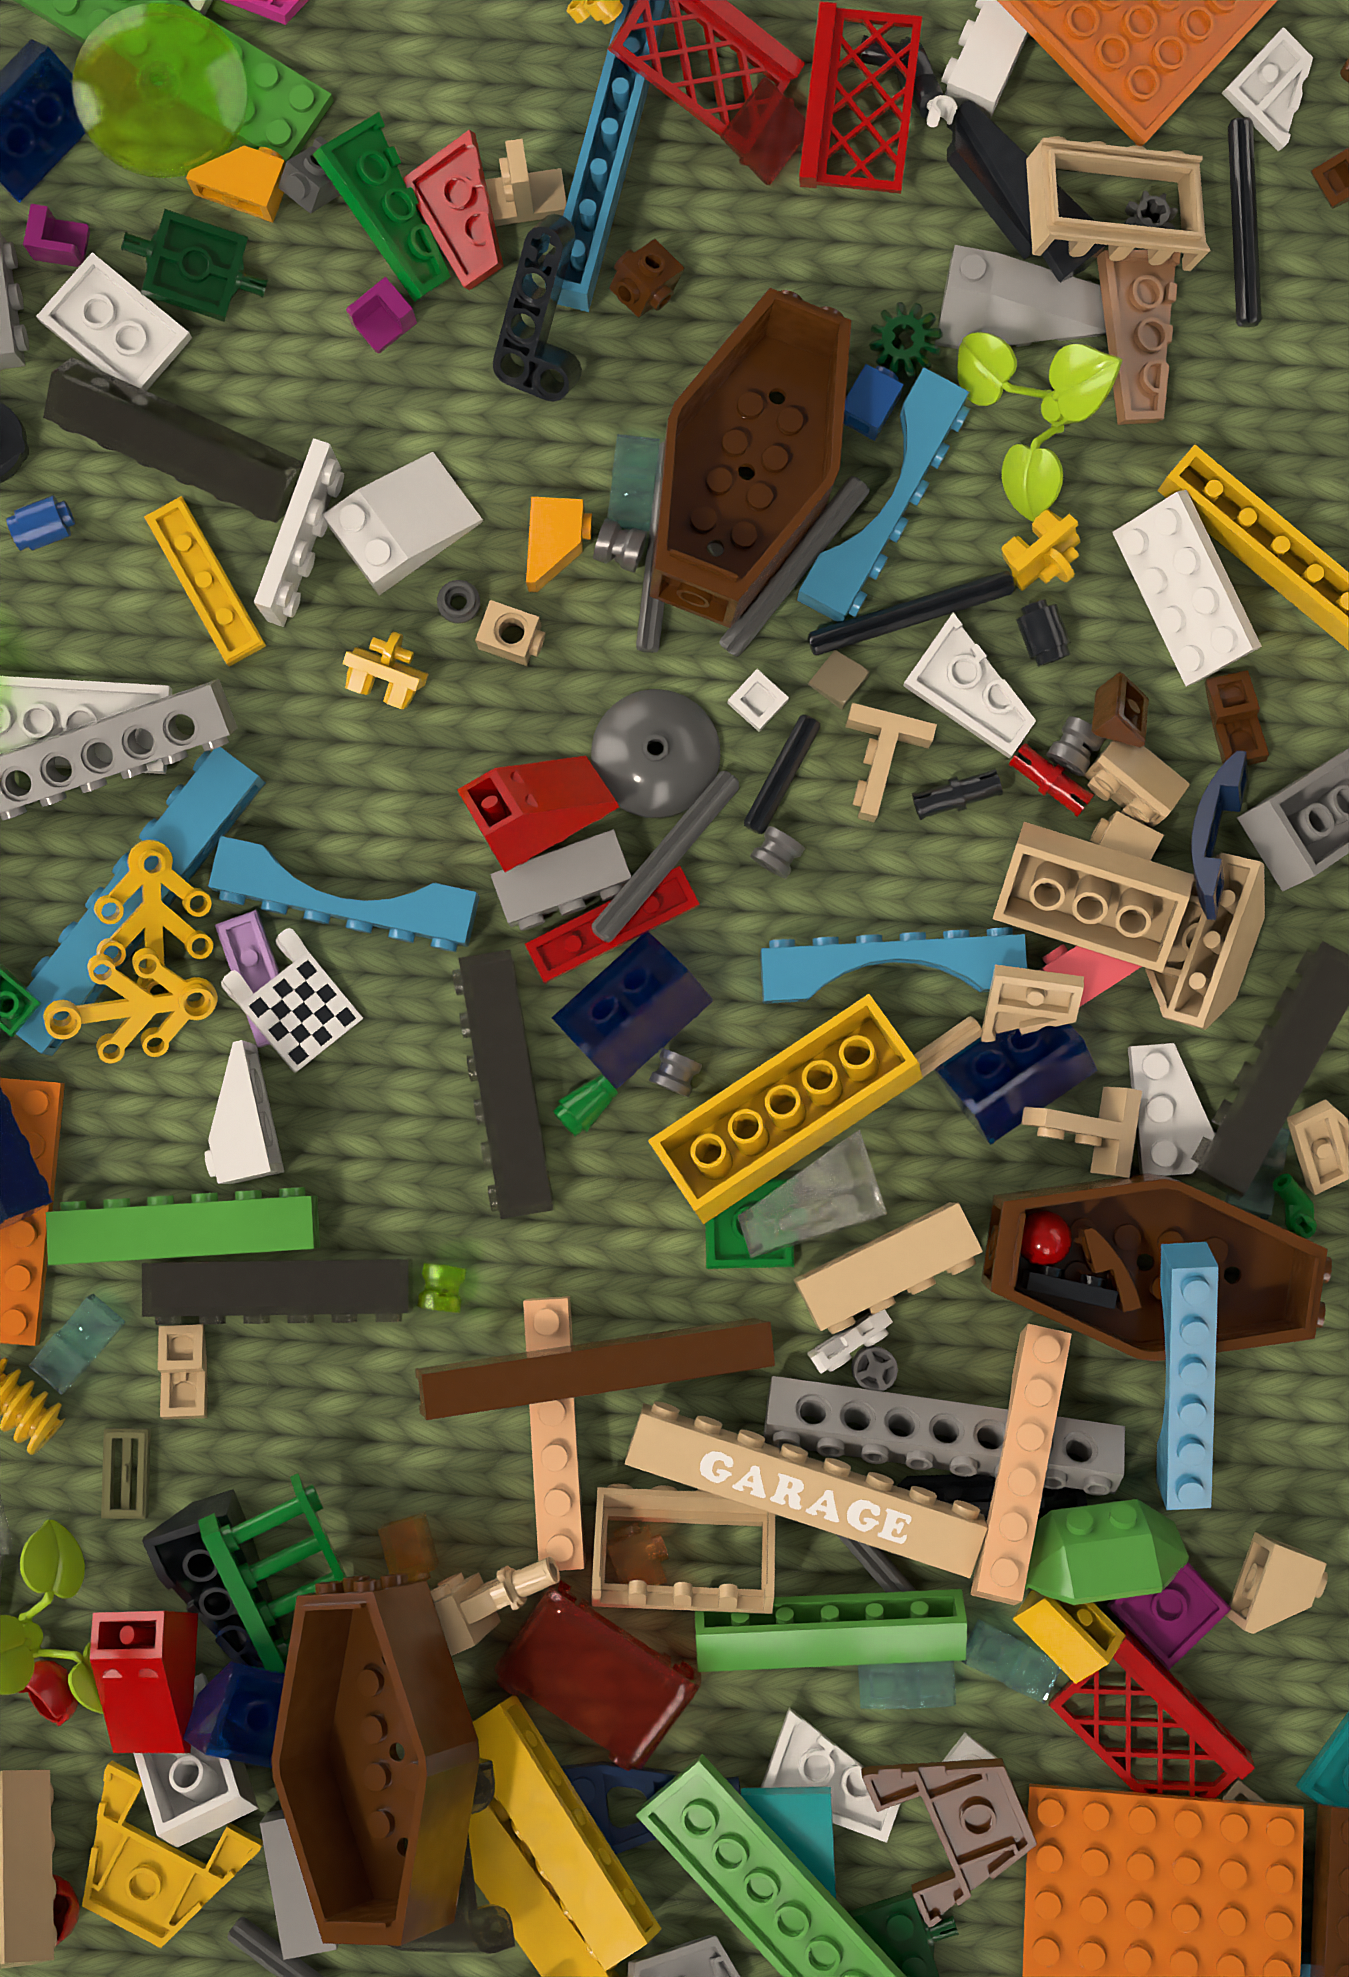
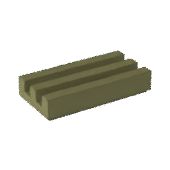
(143, 1473)

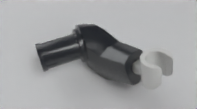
(927, 94)

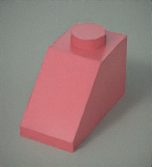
(1098, 969)

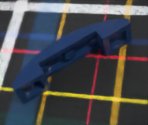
(1222, 793)

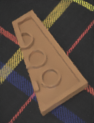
(1138, 329)

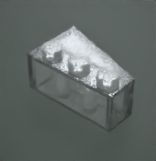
(817, 1201)

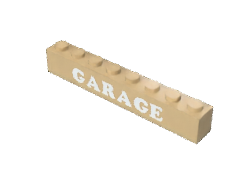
(807, 1489)

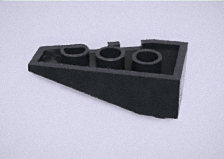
(188, 1569)

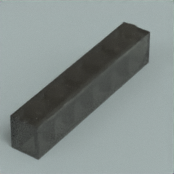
(172, 439)
(1278, 1073)
(505, 1084)
(277, 1288)

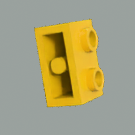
(1072, 1635)

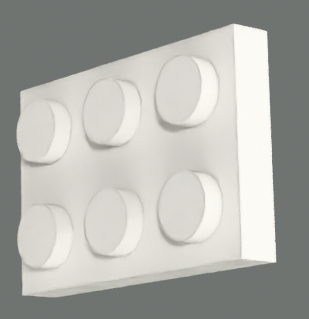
(113, 324)

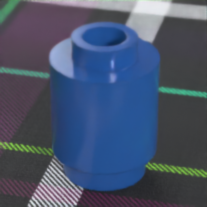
(40, 523)

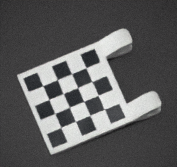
(298, 1008)

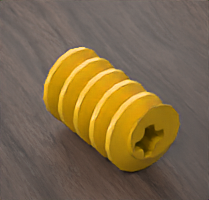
(26, 1412)

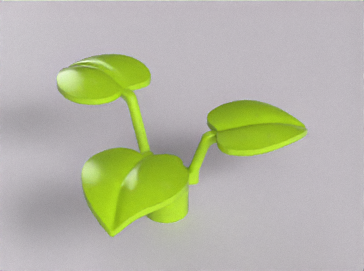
(1080, 385)
(52, 1566)

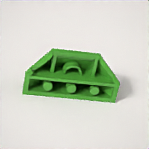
(1104, 1552)

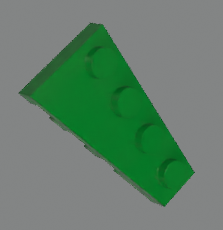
(373, 188)

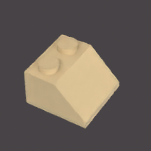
(1275, 1584)

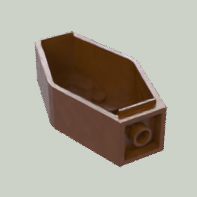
(731, 424)
(1266, 1306)
(358, 1680)

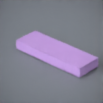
(249, 955)

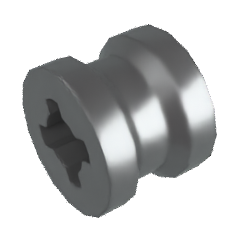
(777, 852)
(675, 1072)
(877, 1375)

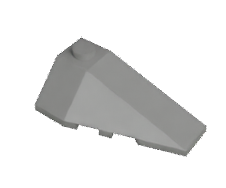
(1015, 301)

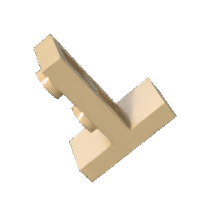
(521, 194)
(879, 753)
(1110, 1134)

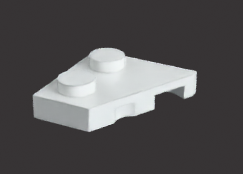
(1272, 87)
(837, 1349)

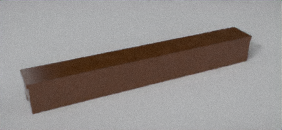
(594, 1368)

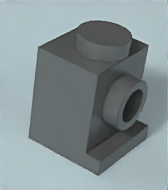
(306, 180)

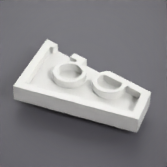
(969, 690)
(1169, 1113)
(812, 1760)

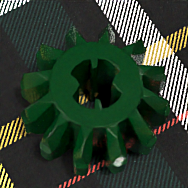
(890, 339)

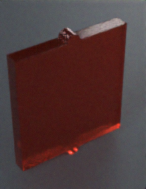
(765, 131)

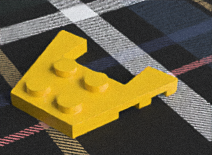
(146, 1881)

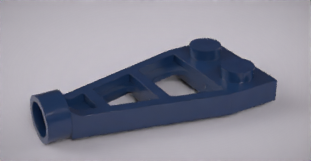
(595, 1780)

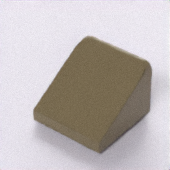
(839, 679)

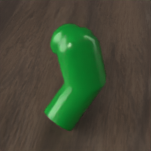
(1297, 1206)

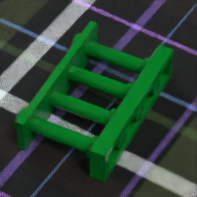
(242, 1578)

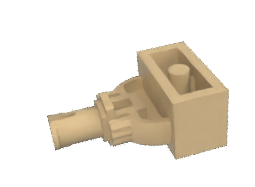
(470, 1607)

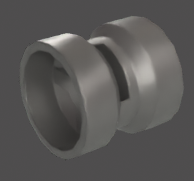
(619, 544)
(1075, 746)

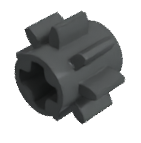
(1155, 209)

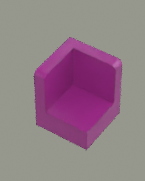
(55, 239)
(381, 315)

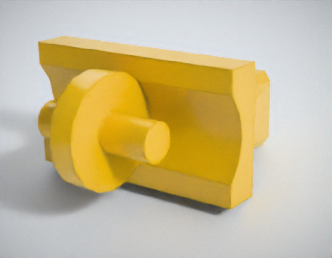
(1048, 555)
(366, 666)

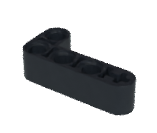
(540, 306)

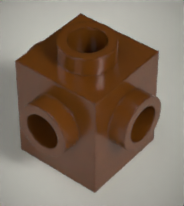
(641, 285)

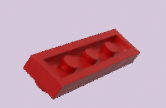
(576, 944)

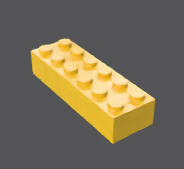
(786, 1108)

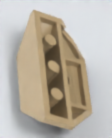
(1212, 955)

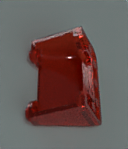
(596, 1676)

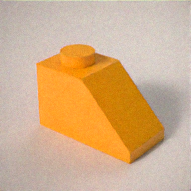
(242, 180)
(554, 537)

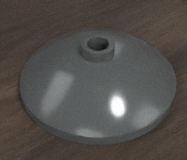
(660, 783)

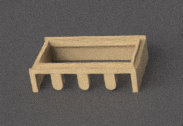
(1121, 239)
(668, 1505)

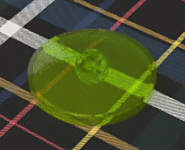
(169, 125)

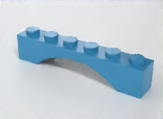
(842, 571)
(431, 912)
(801, 971)
(1190, 1330)

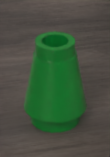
(584, 1105)

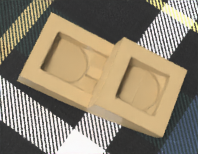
(183, 1372)

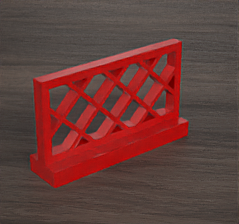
(733, 29)
(823, 91)
(1178, 1702)

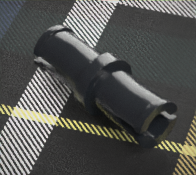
(957, 794)

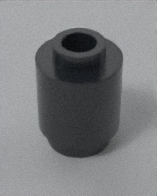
(1044, 632)

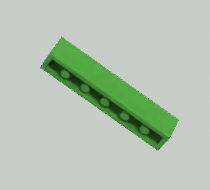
(182, 1229)
(836, 1631)

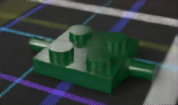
(194, 265)
(903, 1933)

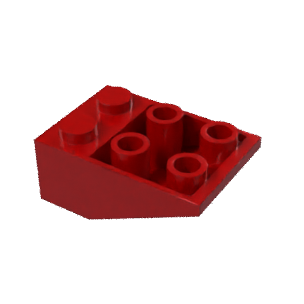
(535, 805)
(145, 1677)

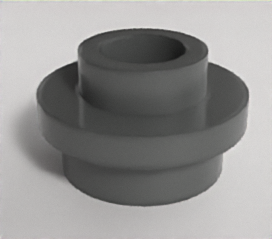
(449, 592)

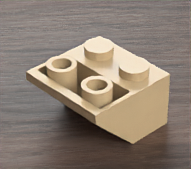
(1136, 782)

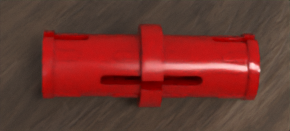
(1051, 779)

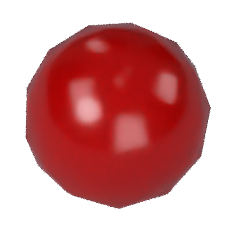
(1045, 1238)

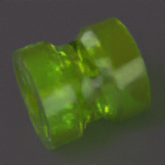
(444, 1277)

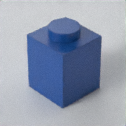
(872, 400)

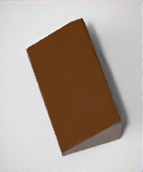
(1120, 711)

